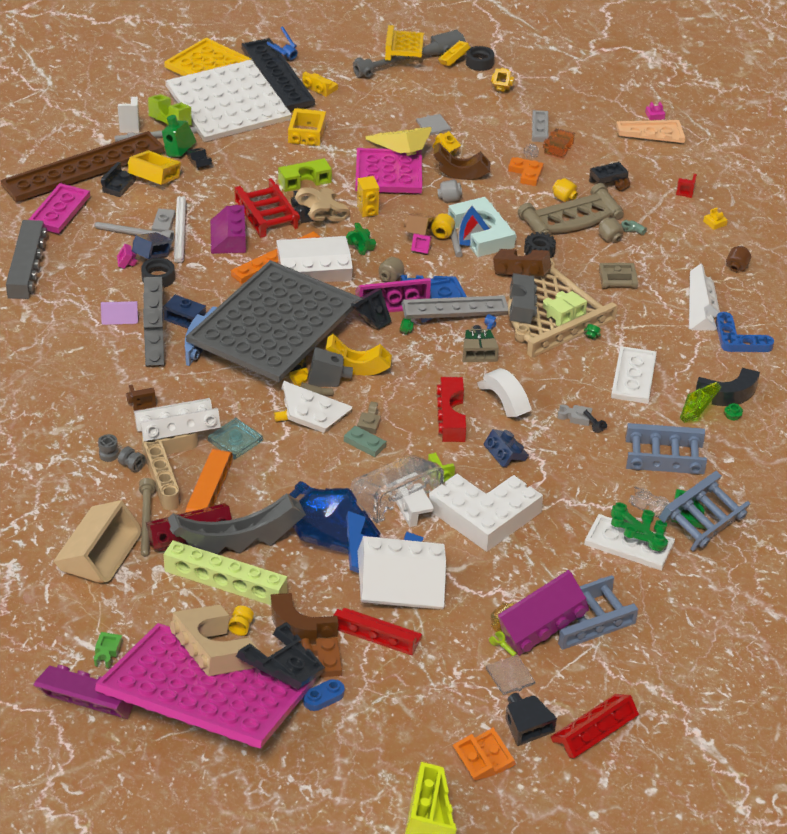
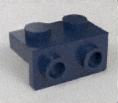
(505, 447)

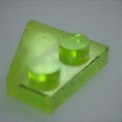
(698, 401)

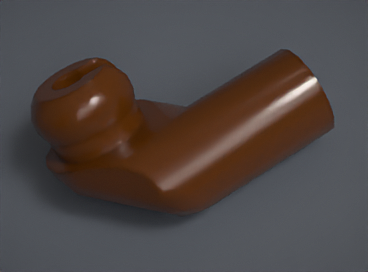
(623, 184)

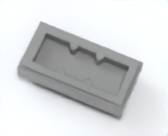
(163, 220)

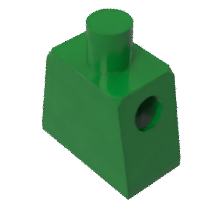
(177, 137)

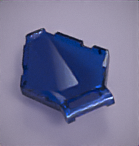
(326, 516)

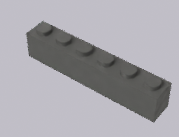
(26, 259)

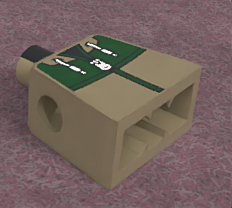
(479, 345)

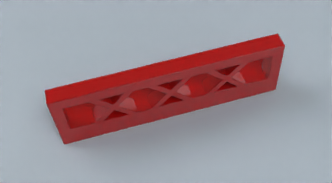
(378, 631)
(596, 724)

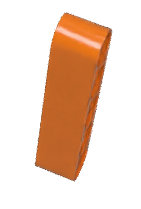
(210, 480)

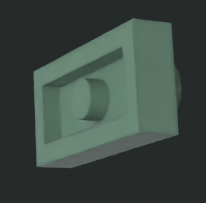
(365, 441)

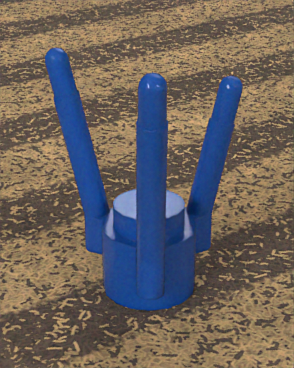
(288, 50)

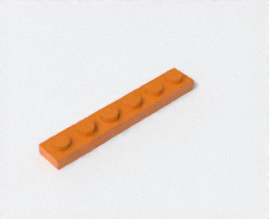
(246, 271)

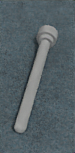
(130, 230)

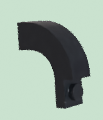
(735, 391)

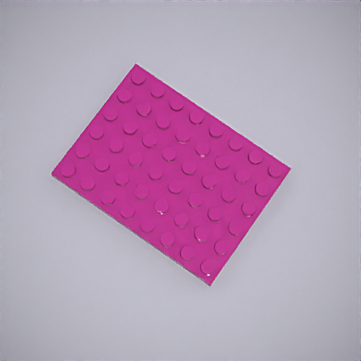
(169, 681)

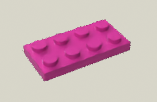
(60, 207)

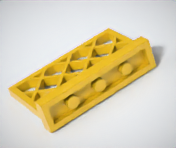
(403, 43)

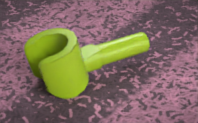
(501, 642)

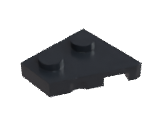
(373, 309)

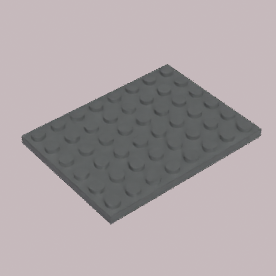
(273, 320)

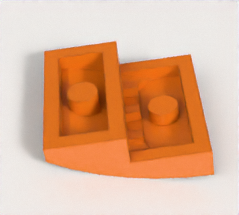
(484, 754)

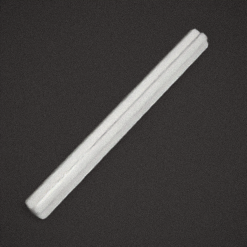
(180, 229)

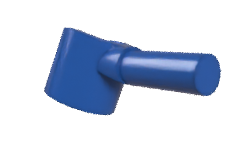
(490, 321)

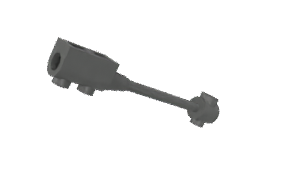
(439, 45)

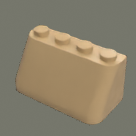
(99, 542)

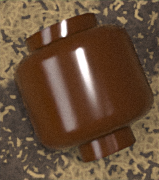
(738, 258)

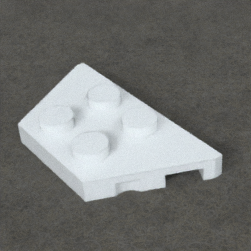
(312, 408)

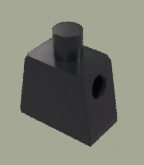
(528, 719)

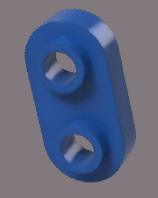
(327, 694)

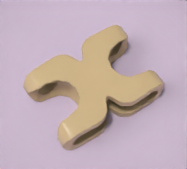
(322, 204)

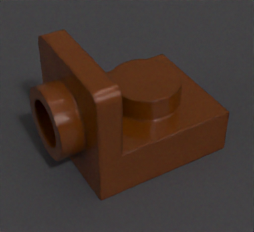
(141, 398)

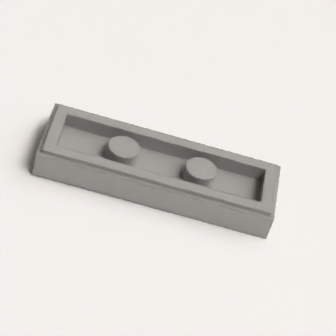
(539, 125)

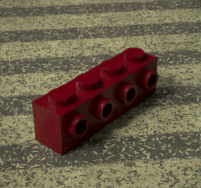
(161, 535)

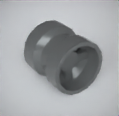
(108, 448)
(130, 458)

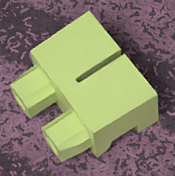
(565, 307)

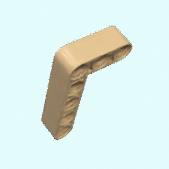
(160, 468)

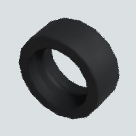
(480, 52)
(159, 264)

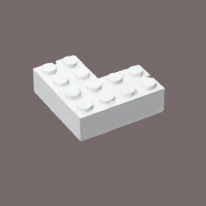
(483, 516)

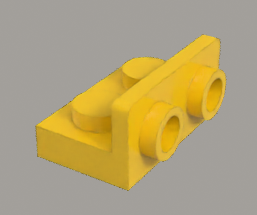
(319, 84)

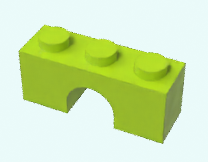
(160, 108)
(316, 171)

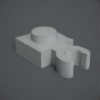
(574, 414)

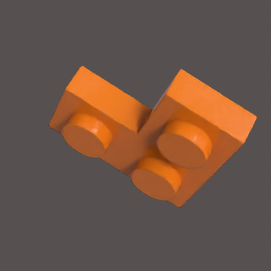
(529, 169)

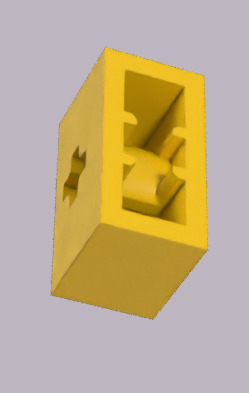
(368, 196)

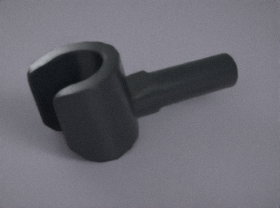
(597, 426)

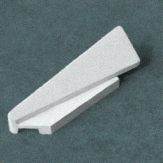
(703, 301)

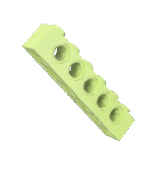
(223, 572)

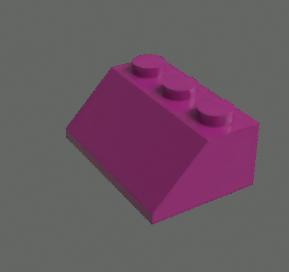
(228, 231)

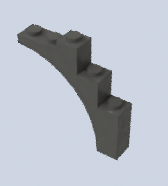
(153, 321)
(239, 533)

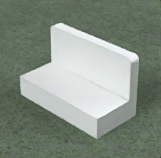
(129, 116)
(414, 505)

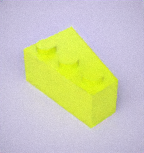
(430, 803)

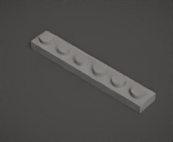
(454, 307)

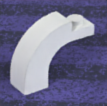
(509, 391)

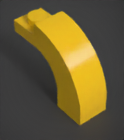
(363, 362)

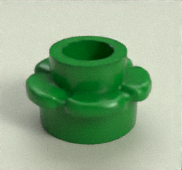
(406, 326)
(592, 331)
(733, 411)

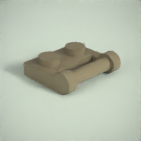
(618, 271)

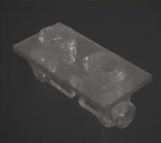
(644, 497)

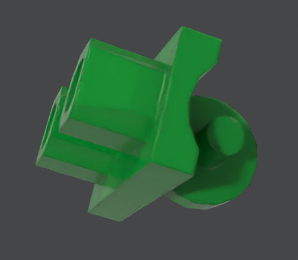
(360, 239)

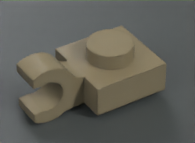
(370, 420)

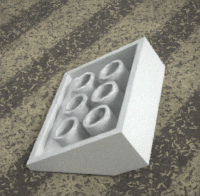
(320, 258)
(402, 572)

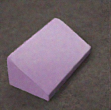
(119, 313)

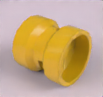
(241, 620)

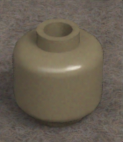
(610, 230)
(391, 269)

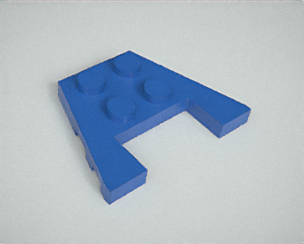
(441, 288)
(355, 524)

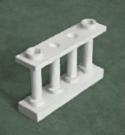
(177, 419)

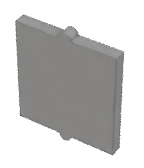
(436, 123)

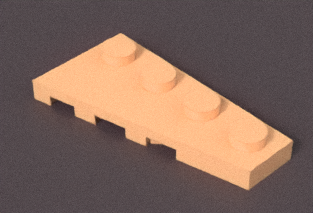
(657, 130)

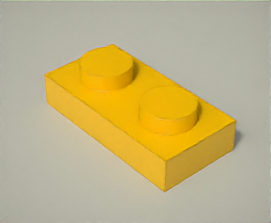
(454, 53)

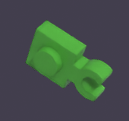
(107, 646)

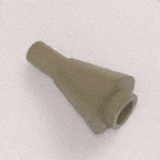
(322, 391)

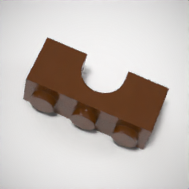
(533, 264)

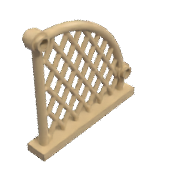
(561, 334)

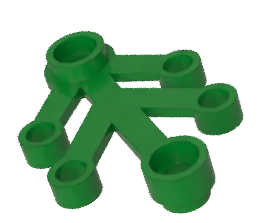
(656, 541)

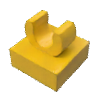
(715, 219)

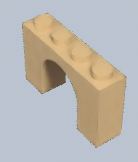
(212, 656)

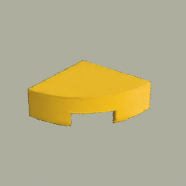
(299, 376)

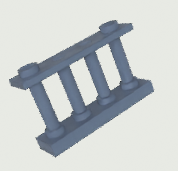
(670, 436)
(699, 493)
(604, 622)

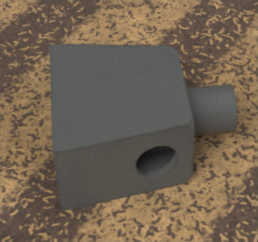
(327, 369)

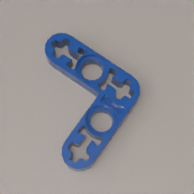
(764, 342)

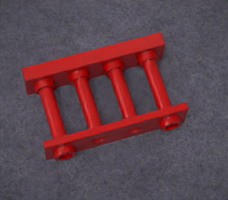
(256, 216)

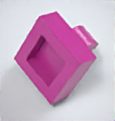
(655, 112)
(421, 243)
(126, 257)

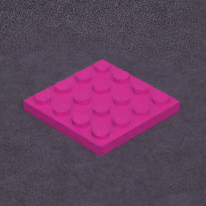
(391, 169)

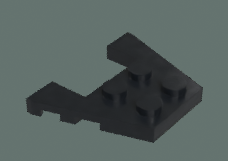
(290, 664)

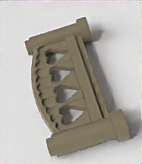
(599, 198)

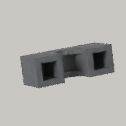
(523, 297)

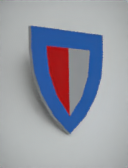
(470, 223)

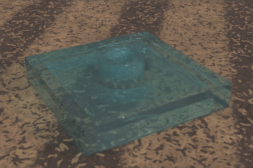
(235, 437)

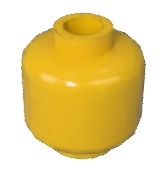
(565, 190)
(443, 226)

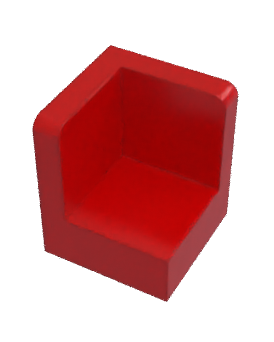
(686, 187)

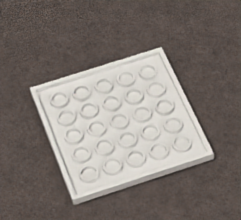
(229, 100)

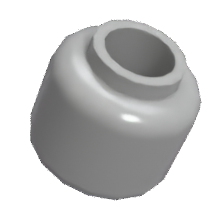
(450, 191)

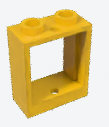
(307, 118)
(154, 167)

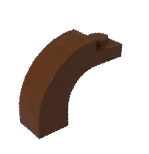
(458, 168)
(306, 627)

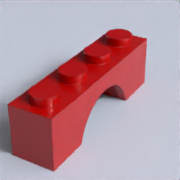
(452, 423)

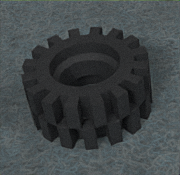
(540, 242)

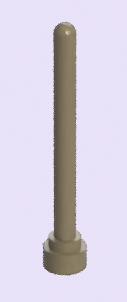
(147, 488)

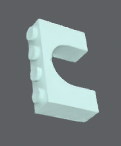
(487, 241)

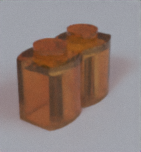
(559, 142)

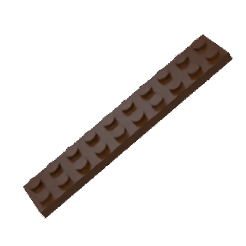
(79, 166)

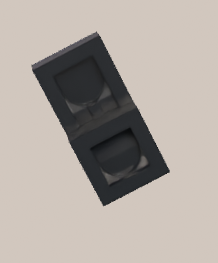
(198, 157)

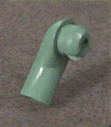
(632, 226)

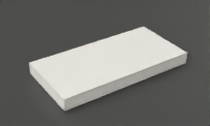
(634, 375)
(612, 540)

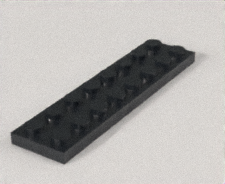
(278, 74)

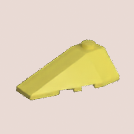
(402, 141)

